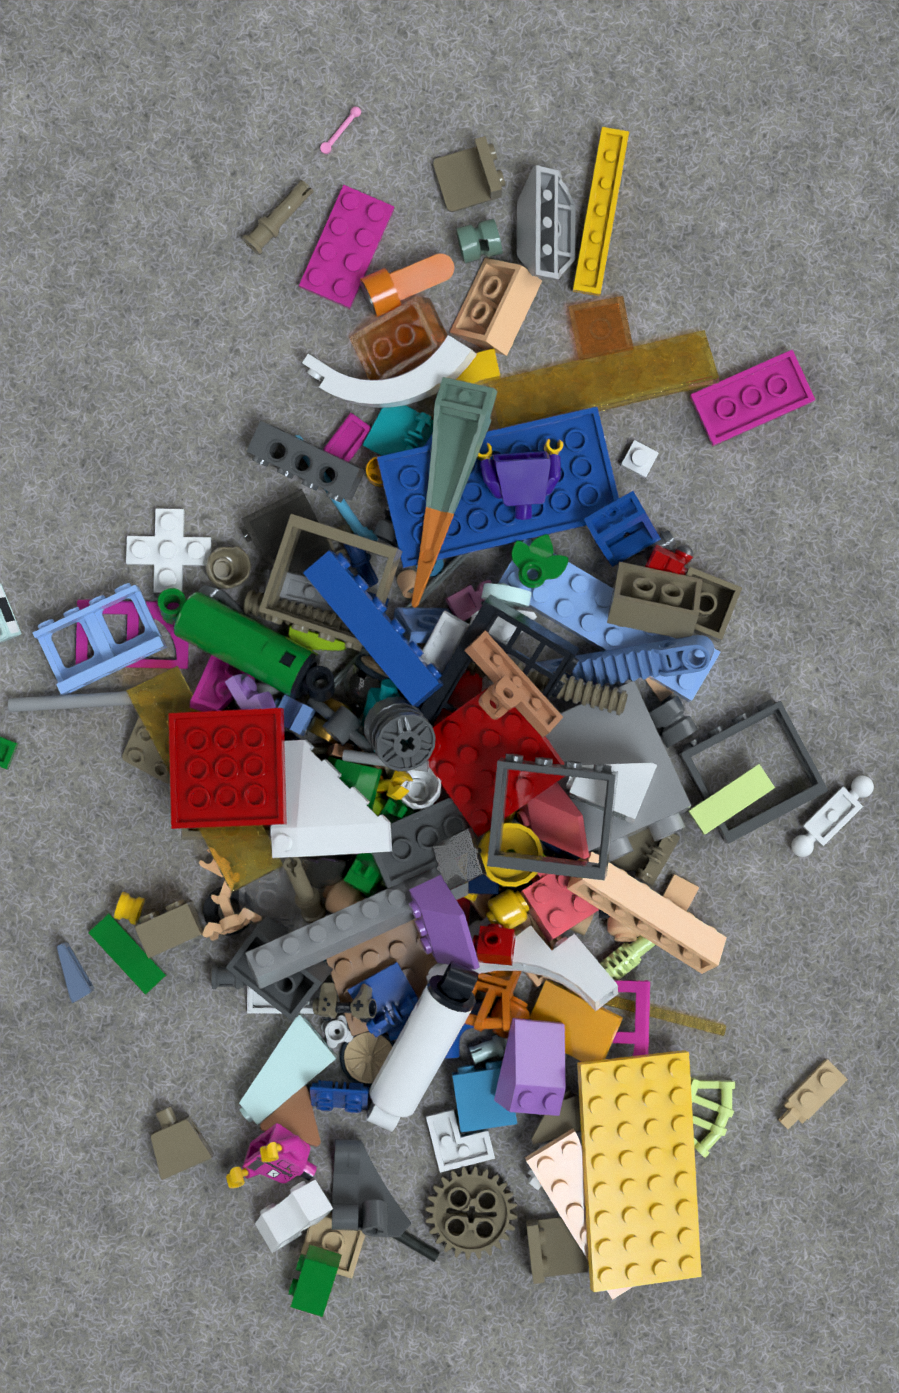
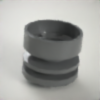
(399, 734)

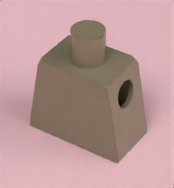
(178, 1144)

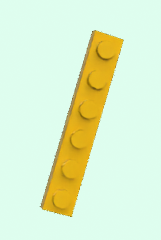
(600, 211)

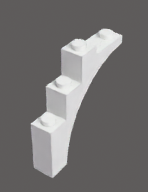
(567, 964)

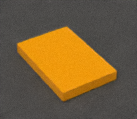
(586, 1030)

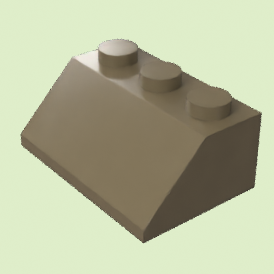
(655, 601)

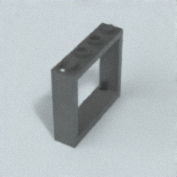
(741, 722)
(544, 864)

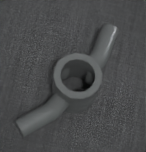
(341, 725)

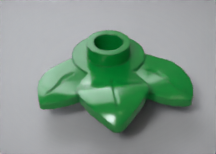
(539, 558)

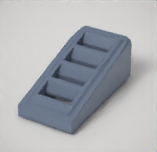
(74, 974)

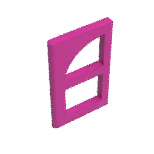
(129, 609)
(640, 1037)

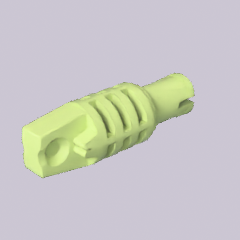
(626, 957)

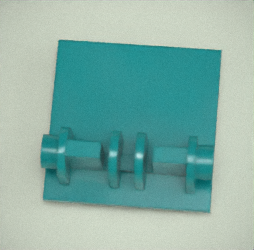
(399, 430)

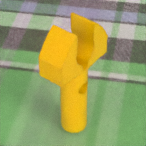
(393, 785)

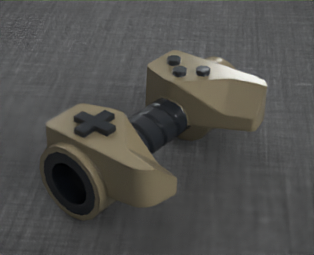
(327, 1005)

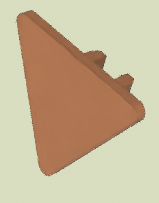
(297, 1117)

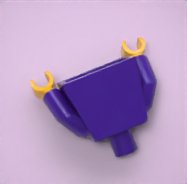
(522, 477)

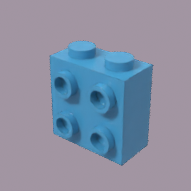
(475, 1098)

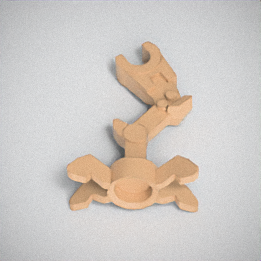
(231, 922)

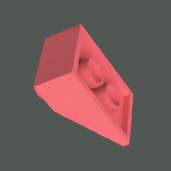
(556, 821)

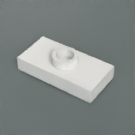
(444, 640)

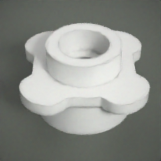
(333, 1038)

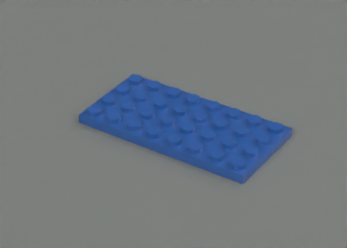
(484, 520)

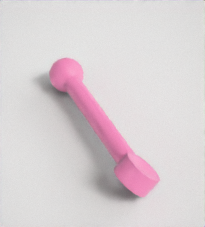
(326, 146)

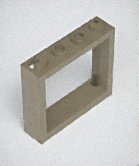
(283, 562)

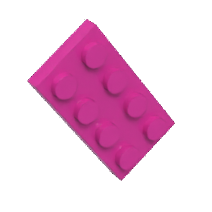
(346, 246)
(752, 398)

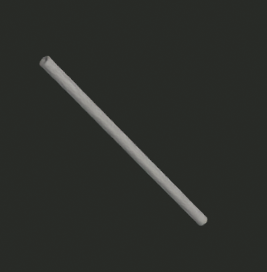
(95, 700)

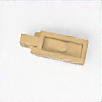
(812, 1094)

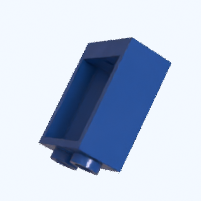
(610, 530)

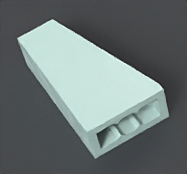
(291, 1066)

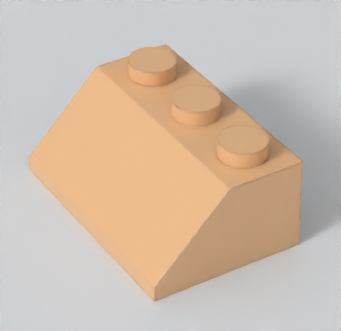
(496, 305)

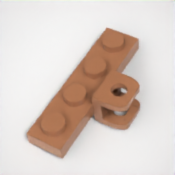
(510, 687)

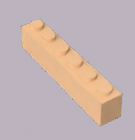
(652, 916)

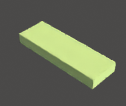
(731, 799)

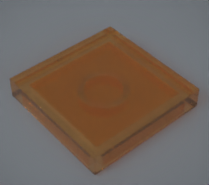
(600, 327)

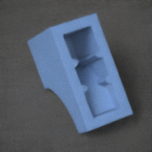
(296, 715)

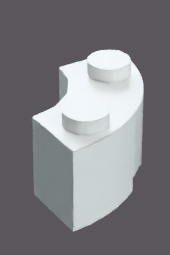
(297, 1212)

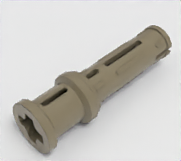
(269, 226)
(306, 897)

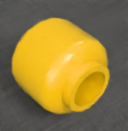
(507, 909)

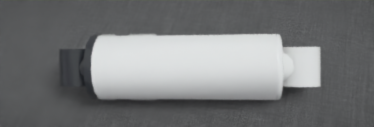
(422, 1045)

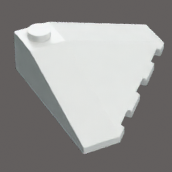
(324, 812)

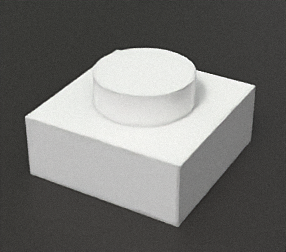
(639, 459)

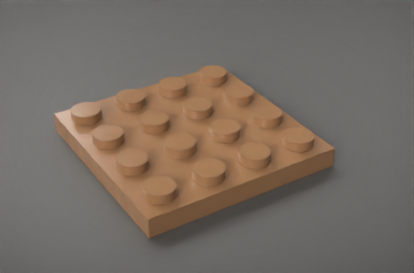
(376, 954)

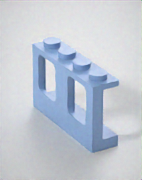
(107, 653)

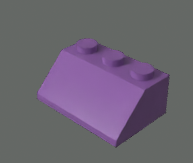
(442, 924)

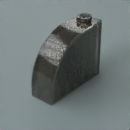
(268, 527)

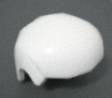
(422, 790)

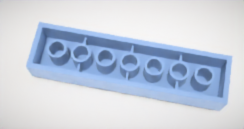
(582, 607)

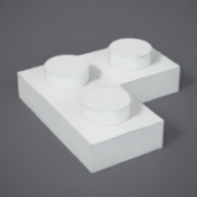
(455, 1150)

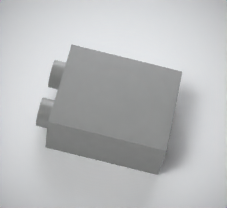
(613, 739)

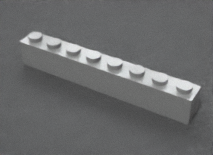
(338, 931)

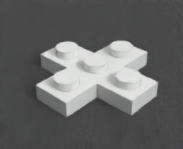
(168, 550)

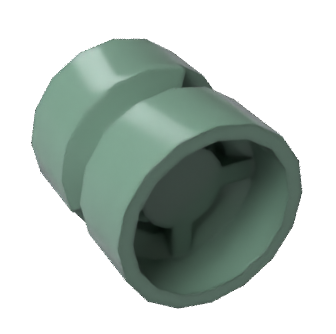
(469, 243)

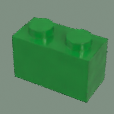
(315, 1281)

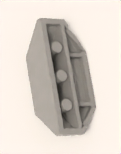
(545, 224)

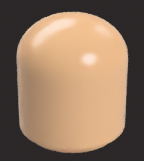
(406, 581)

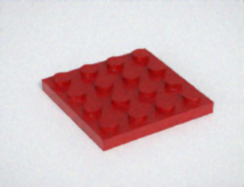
(468, 754)
(227, 768)

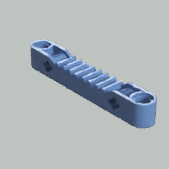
(641, 661)

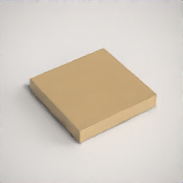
(338, 1241)

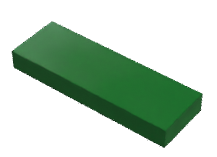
(127, 953)

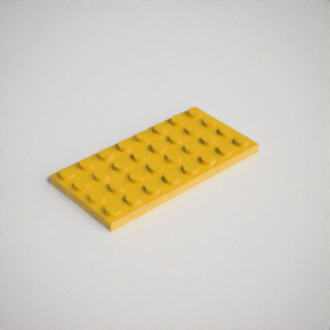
(639, 1170)

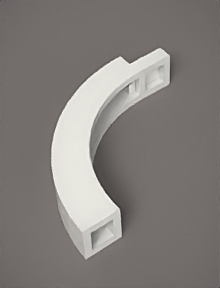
(409, 388)

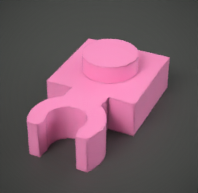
(466, 601)

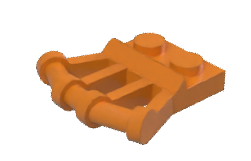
(494, 984)

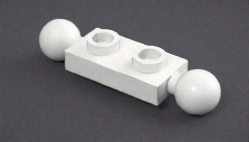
(832, 816)

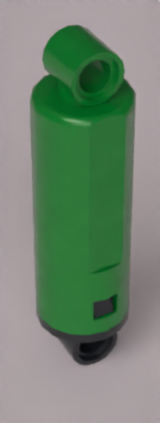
(246, 645)

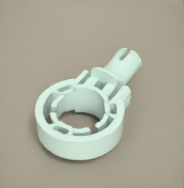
(510, 595)

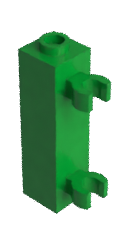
(364, 872)

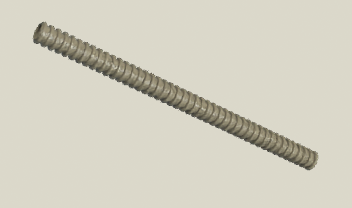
(573, 689)

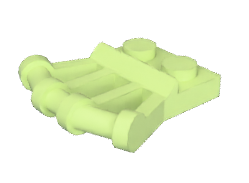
(725, 1111)

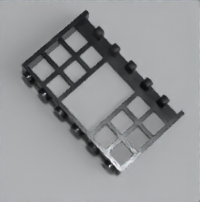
(484, 621)

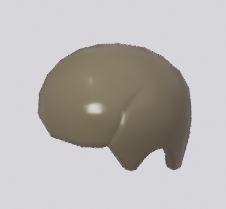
(228, 567)

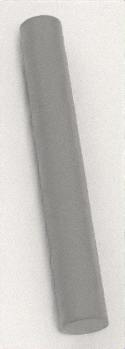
(373, 759)

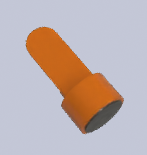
(386, 289)

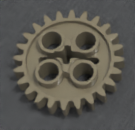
(469, 1238)

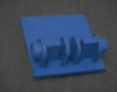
(393, 998)
(327, 1098)

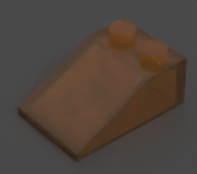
(399, 339)

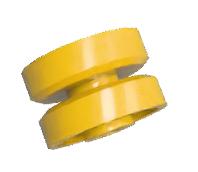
(522, 841)

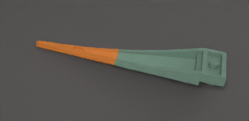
(459, 430)

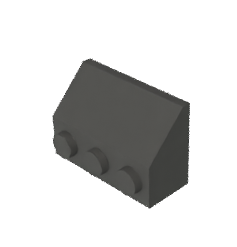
(287, 994)

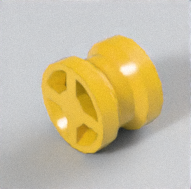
(129, 908)

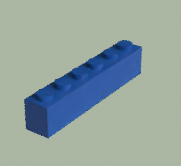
(373, 627)

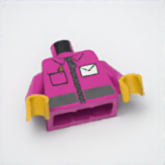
(274, 1155)

